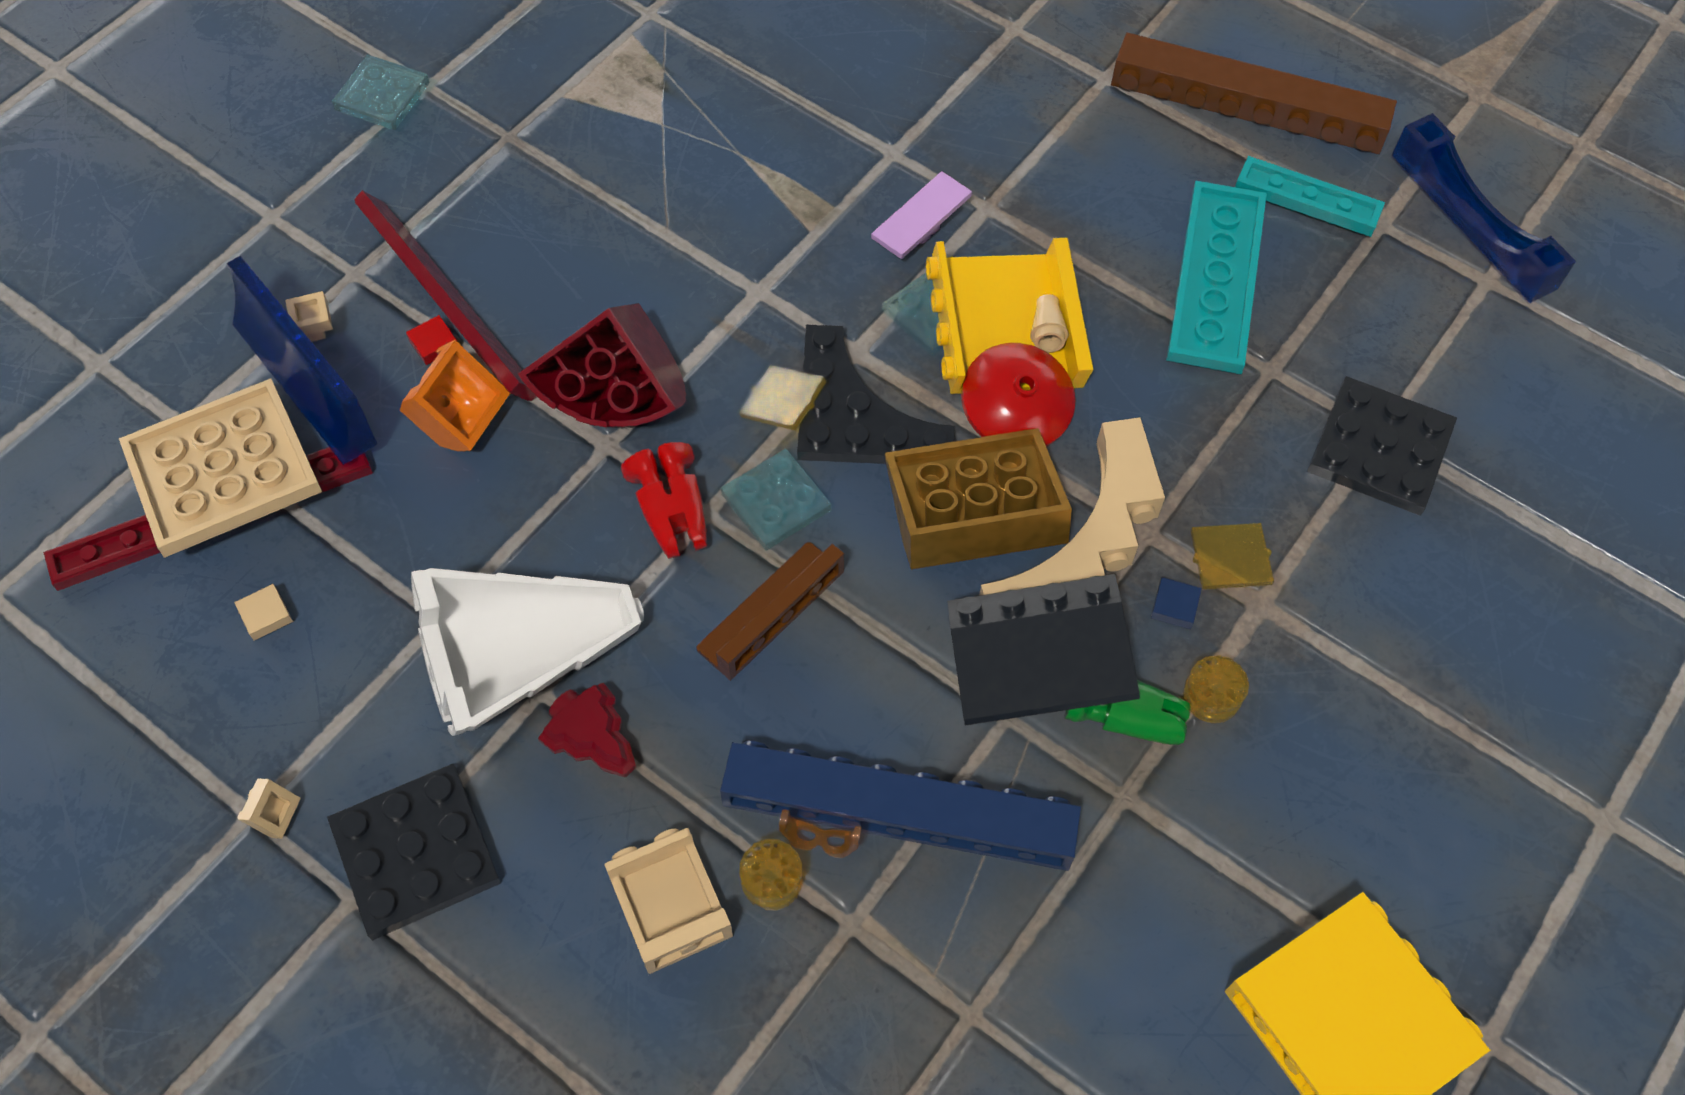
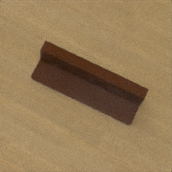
(771, 608)

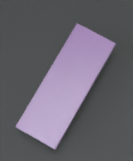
(921, 215)

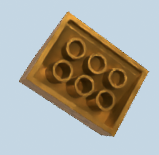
(977, 498)

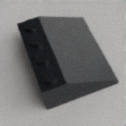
(1042, 650)

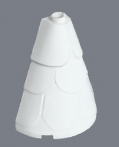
(511, 635)

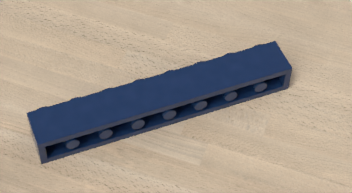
(901, 805)

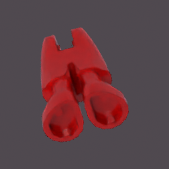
(671, 509)

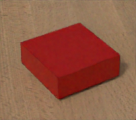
(429, 337)

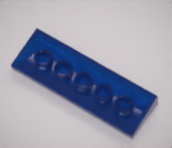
(298, 366)

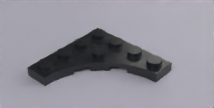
(847, 416)

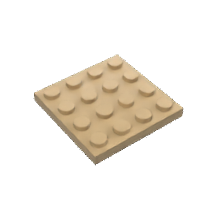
(218, 467)

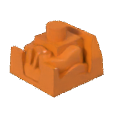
(454, 399)

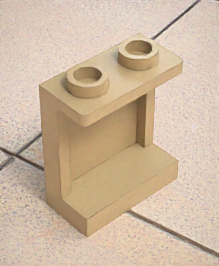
(668, 899)

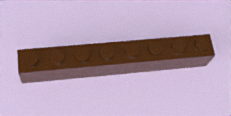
(1253, 93)

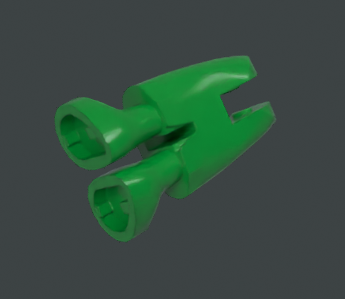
(1153, 717)

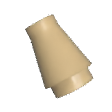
(1048, 327)

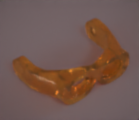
(790, 827)

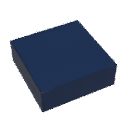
(1176, 603)

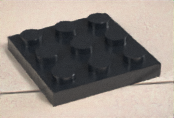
(1383, 445)
(412, 851)

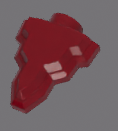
(589, 730)

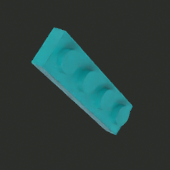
(1311, 196)

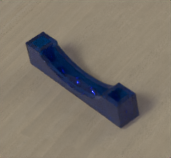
(1528, 262)

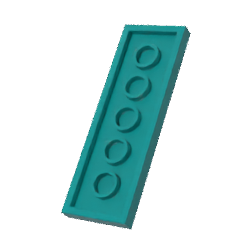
(1217, 278)

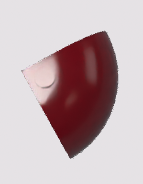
(610, 372)

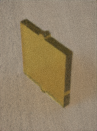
(782, 397)
(1232, 556)

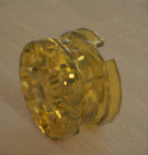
(1216, 689)
(771, 874)

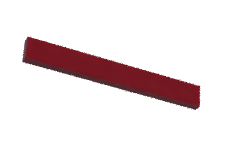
(445, 295)
(135, 541)

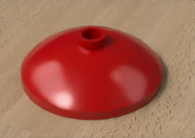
(1000, 406)

